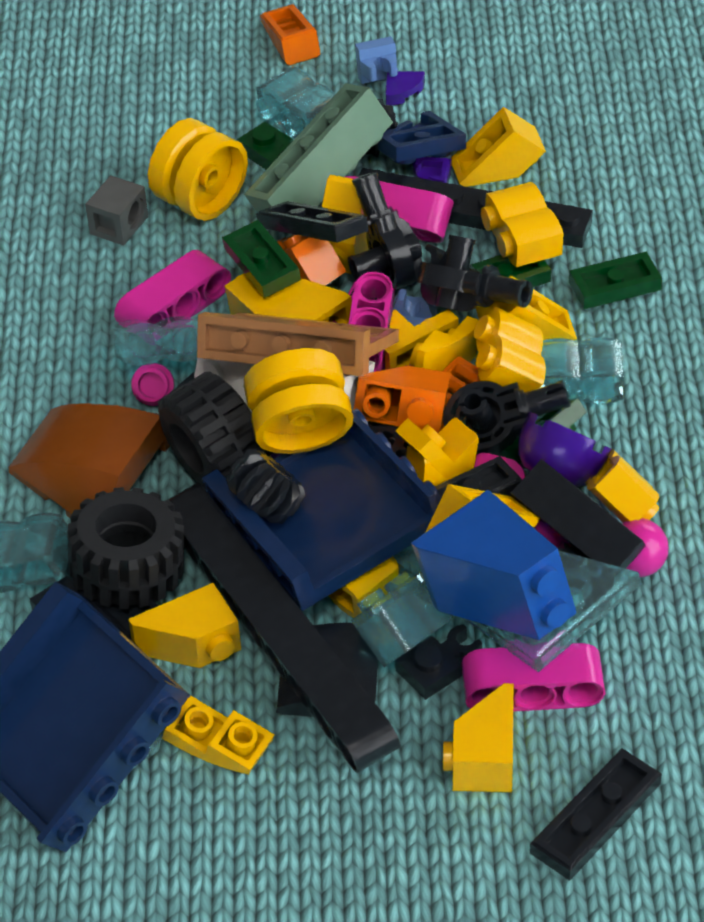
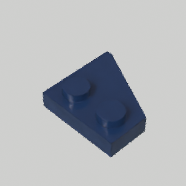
(428, 138)

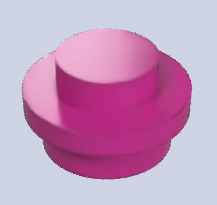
(152, 383)

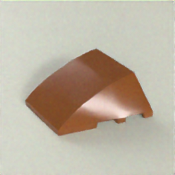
(87, 452)

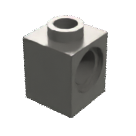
(116, 210)

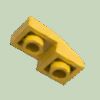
(443, 348)
(217, 739)

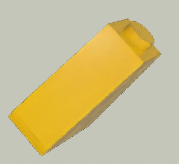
(299, 301)

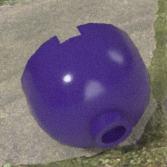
(561, 449)

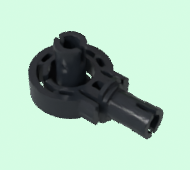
(390, 239)
(464, 290)
(500, 411)

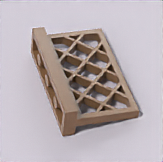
(255, 336)

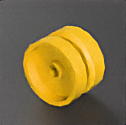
(197, 169)
(298, 401)

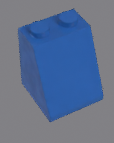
(495, 570)

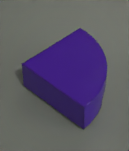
(403, 86)
(433, 168)

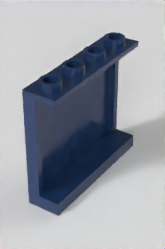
(354, 516)
(75, 714)

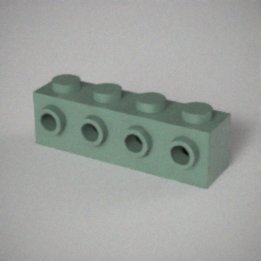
(326, 146)

